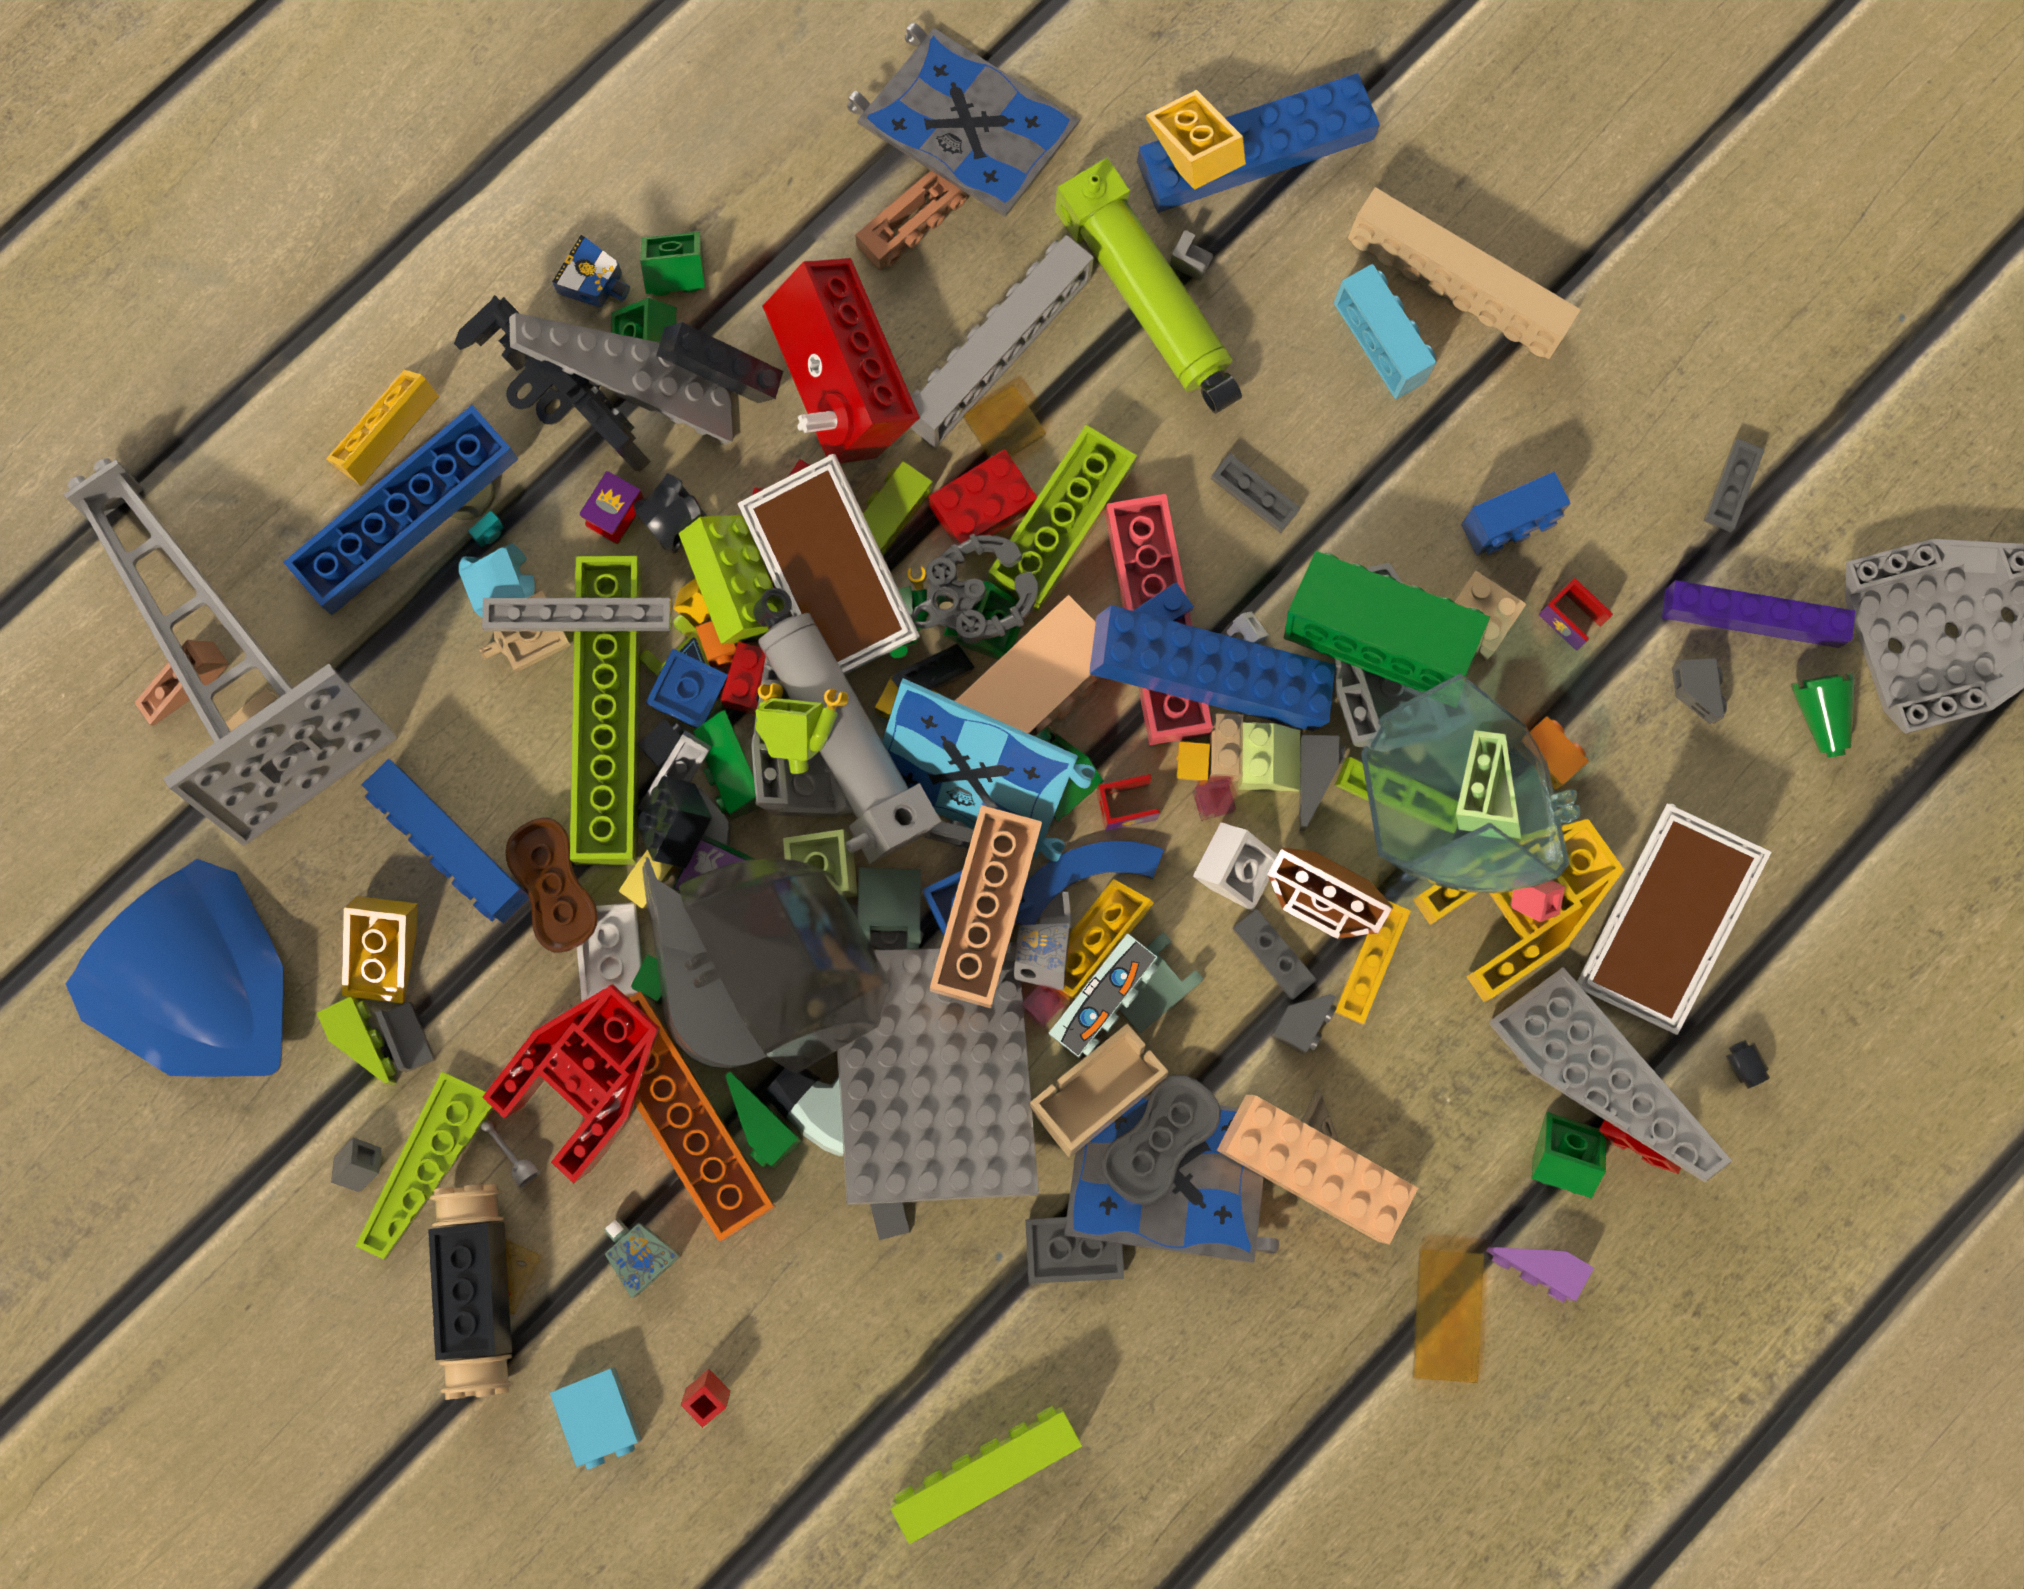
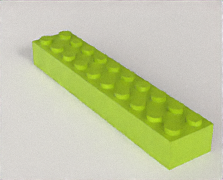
(605, 722)

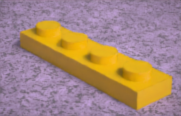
(1371, 967)

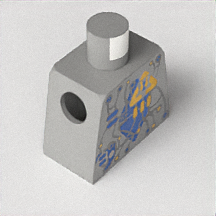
(1041, 954)

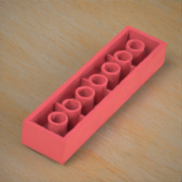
(1145, 566)

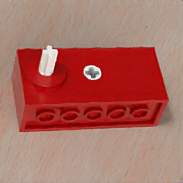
(840, 361)

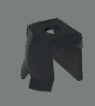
(668, 511)

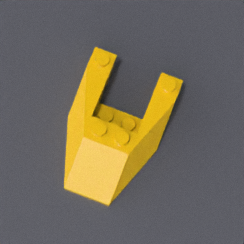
(1586, 882)

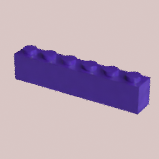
(1758, 614)

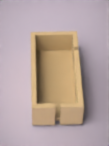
(1098, 1090)

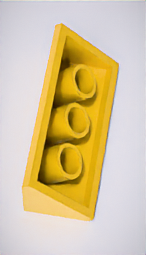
(383, 426)
(1099, 933)

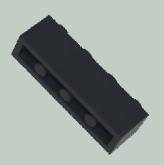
(719, 362)

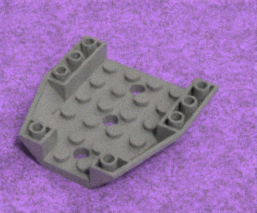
(1911, 598)

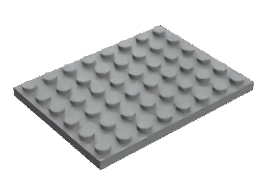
(937, 1093)

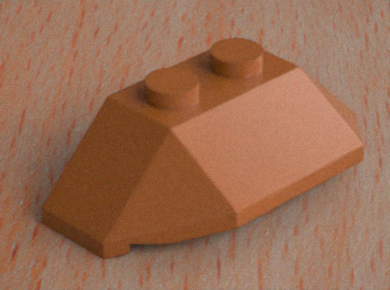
(1327, 894)

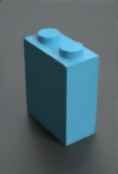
(596, 1418)

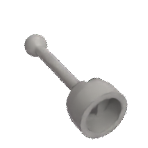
(523, 1170)

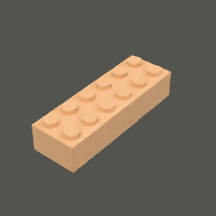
(985, 906)
(1317, 1169)

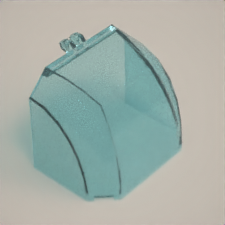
(1416, 785)

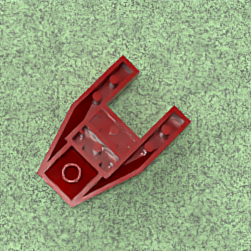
(594, 1062)

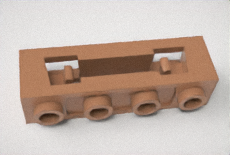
(877, 238)

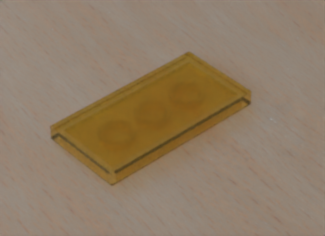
(1448, 1316)

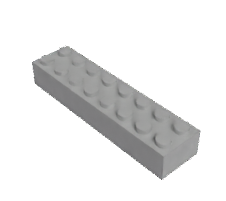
(1001, 339)

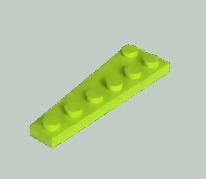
(436, 1142)

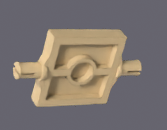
(526, 647)

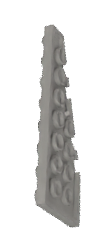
(1584, 1056)

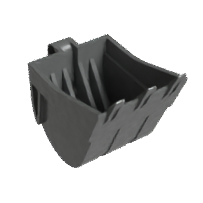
(701, 1018)

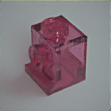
(1042, 1005)

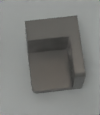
(356, 1165)

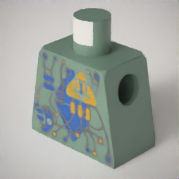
(638, 1255)

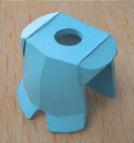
(496, 576)

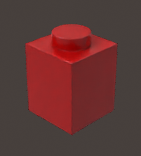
(705, 1398)

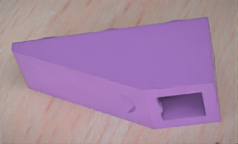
(1556, 1270)

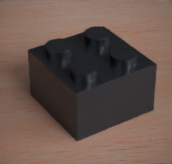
(673, 821)

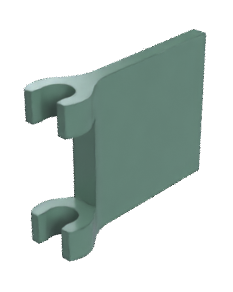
(890, 902)
(1160, 991)

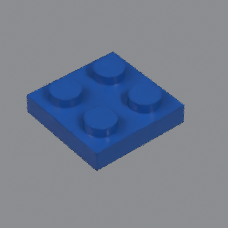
(686, 689)

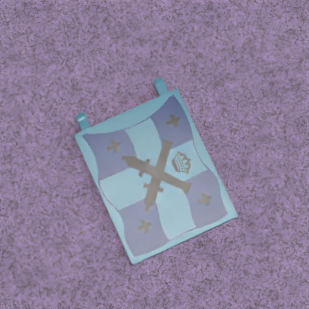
(978, 761)

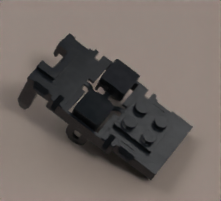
(552, 383)

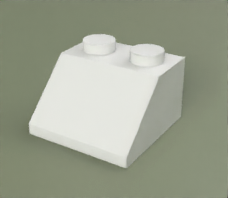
(1236, 865)

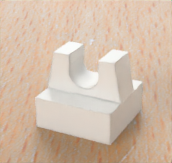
(1249, 627)

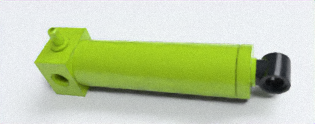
(1098, 211)

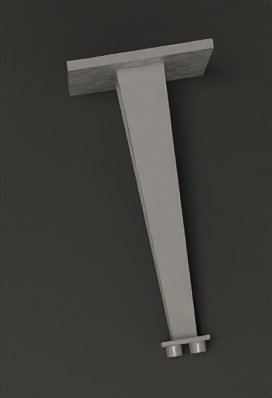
(280, 753)

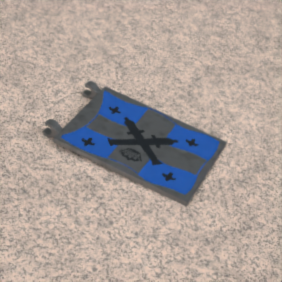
(966, 120)
(1204, 1213)

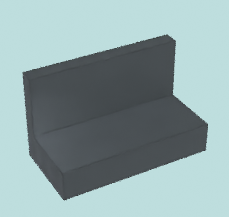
(405, 1037)

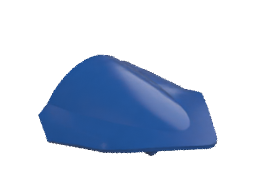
(187, 979)

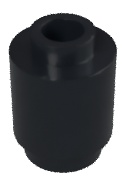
(1748, 1064)

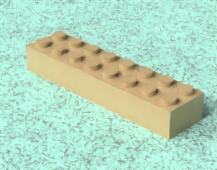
(1462, 274)

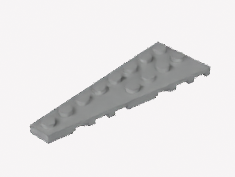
(629, 369)

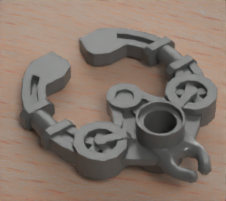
(967, 594)

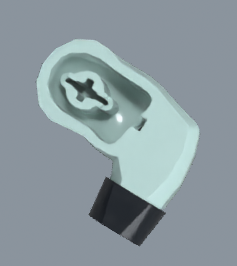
(810, 1107)

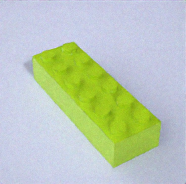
(1066, 513)
(985, 1474)

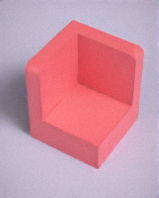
(1539, 901)

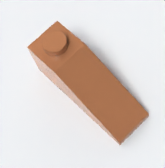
(166, 692)

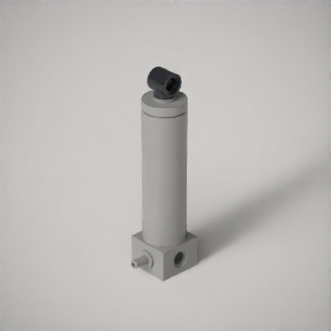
(884, 806)

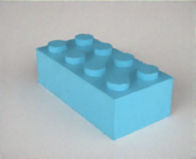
(1385, 331)

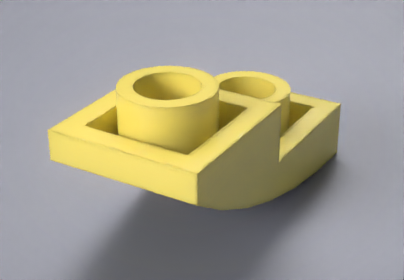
(634, 885)

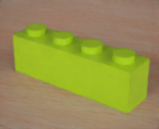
(896, 503)

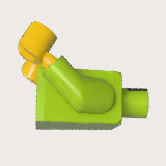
(795, 727)

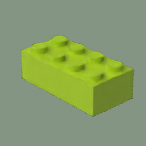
(728, 574)

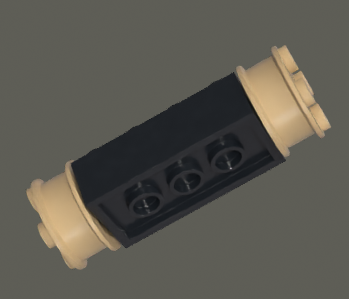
(470, 1291)

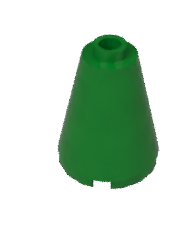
(1828, 711)

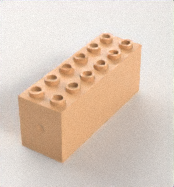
(1039, 673)

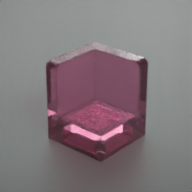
(1214, 799)

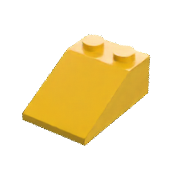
(1197, 139)
(378, 948)

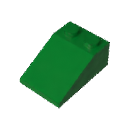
(763, 1129)

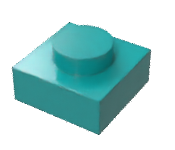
(486, 529)

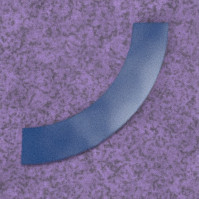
(1084, 863)

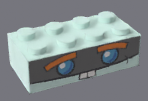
(1103, 996)

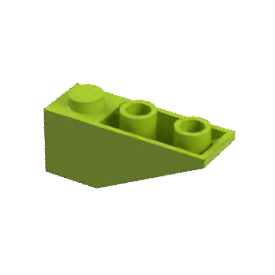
(350, 1031)

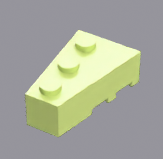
(1488, 787)

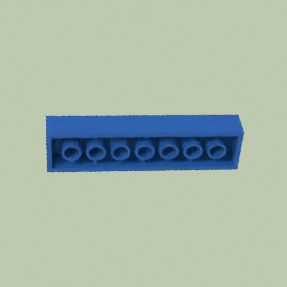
(1273, 139)
(401, 510)
(1212, 668)

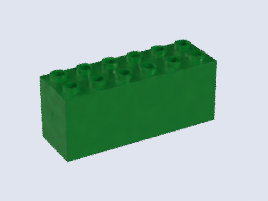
(1383, 624)

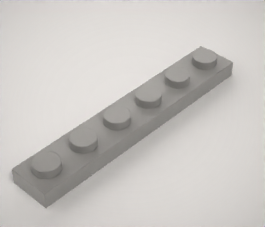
(576, 614)

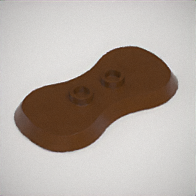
(561, 908)

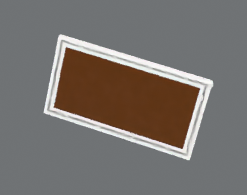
(829, 563)
(1672, 918)

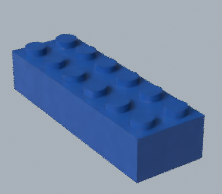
(441, 837)

